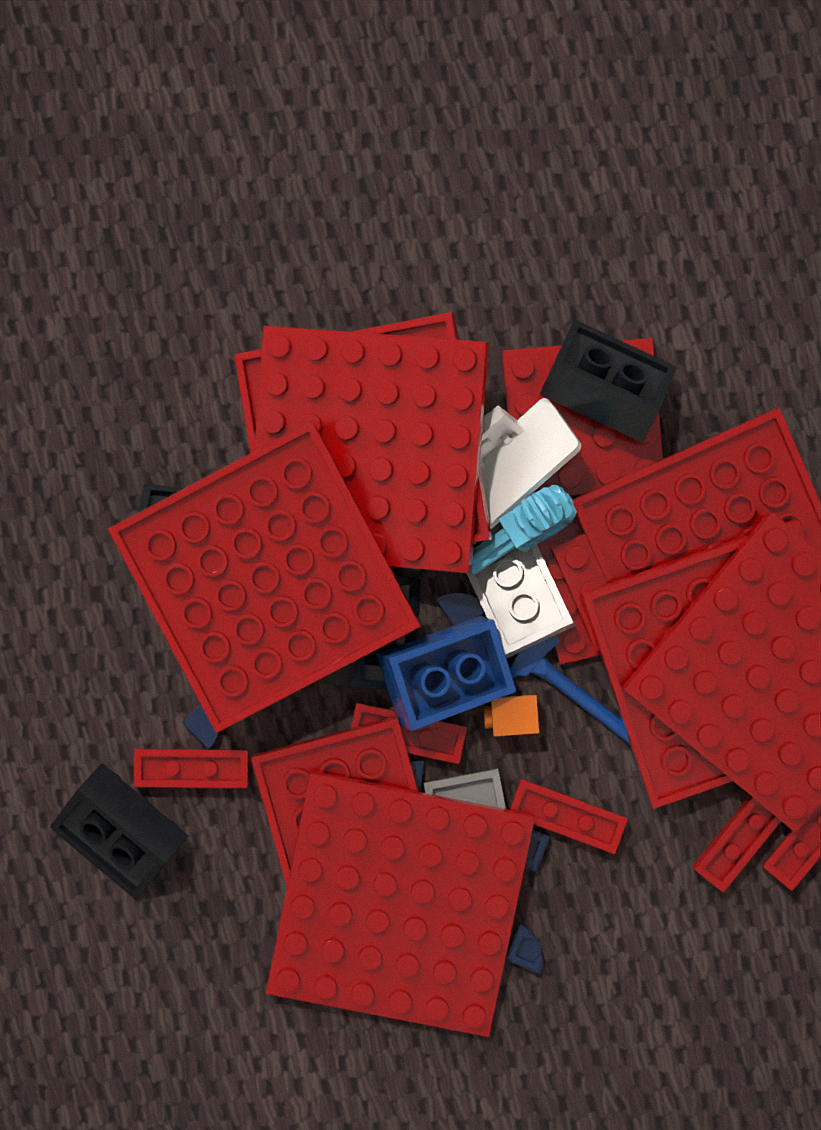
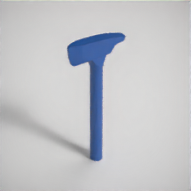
(534, 661)

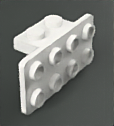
(522, 454)

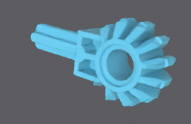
(527, 525)

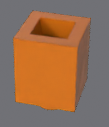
(512, 715)

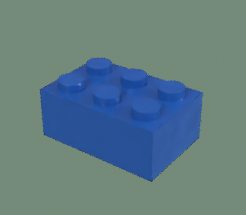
(446, 672)

